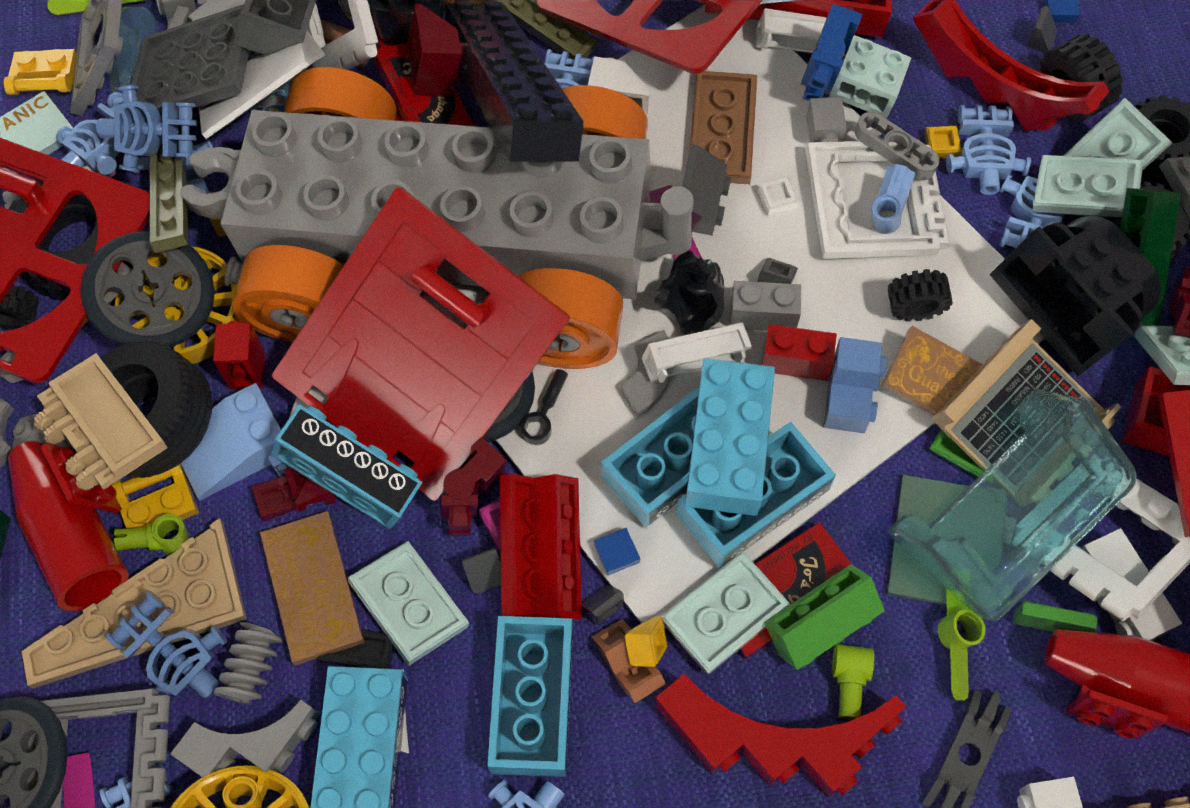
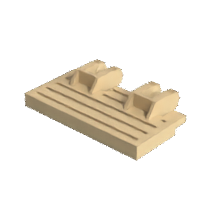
(99, 423)

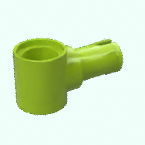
(152, 535)
(853, 669)

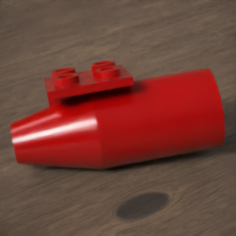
(65, 525)
(1123, 680)

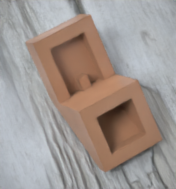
(634, 680)

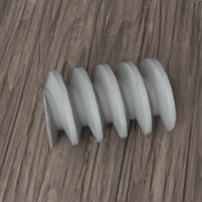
(247, 664)

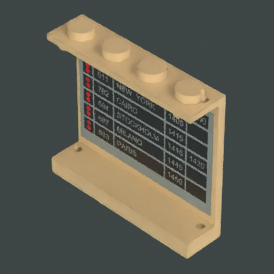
(985, 408)

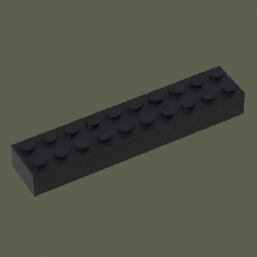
(514, 85)

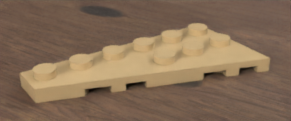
(192, 581)

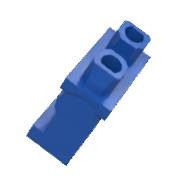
(831, 46)

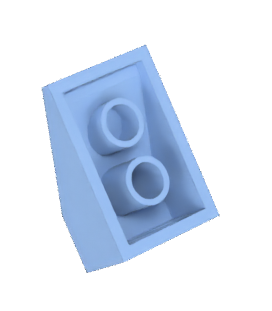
(235, 443)

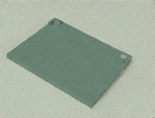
(927, 500)

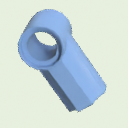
(892, 198)

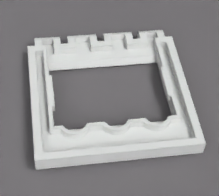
(351, 48)
(832, 214)
(1120, 595)

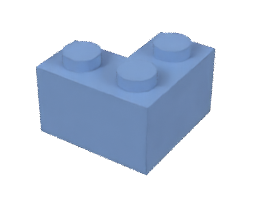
(852, 384)

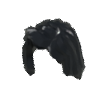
(693, 293)

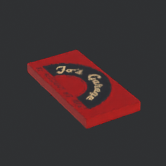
(396, 73)
(798, 570)

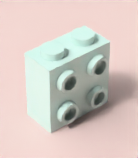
(870, 76)

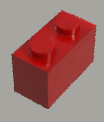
(799, 352)
(239, 355)

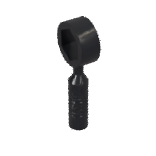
(547, 403)

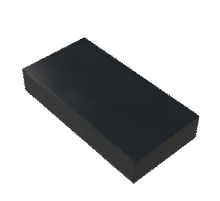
(374, 653)

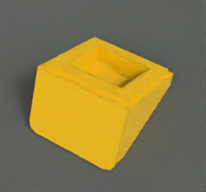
(646, 643)

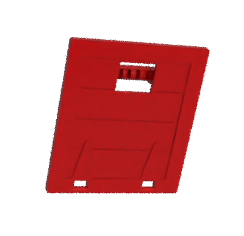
(403, 366)

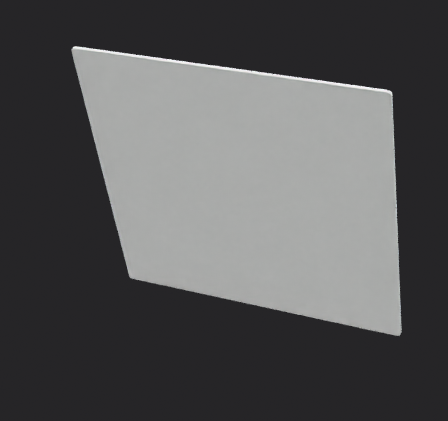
(836, 297)

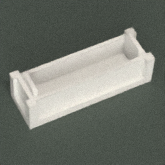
(789, 30)
(687, 351)

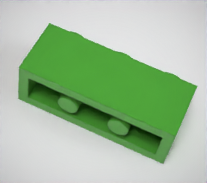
(824, 616)

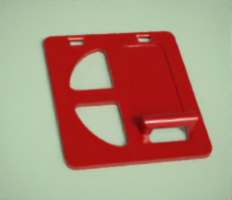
(686, 49)
(118, 211)

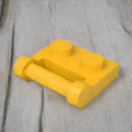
(41, 71)
(172, 499)

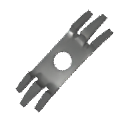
(973, 732)

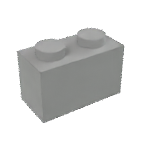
(765, 304)

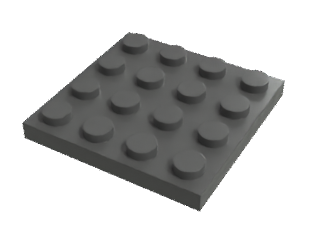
(192, 62)

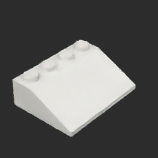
(262, 78)

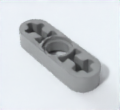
(894, 133)

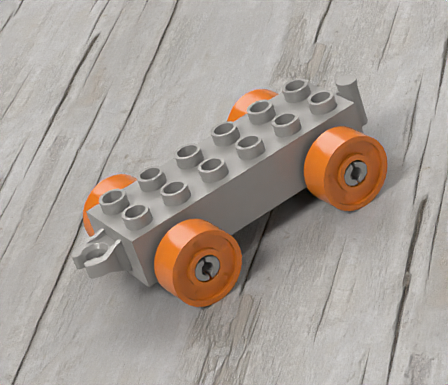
(335, 155)

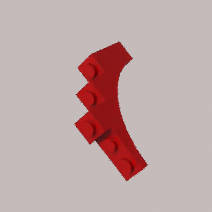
(999, 77)
(773, 750)

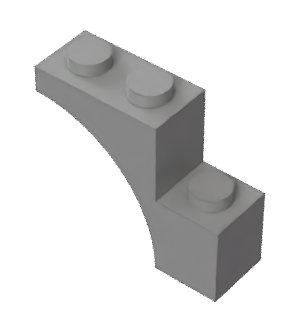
(266, 748)

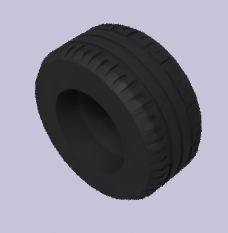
(182, 401)

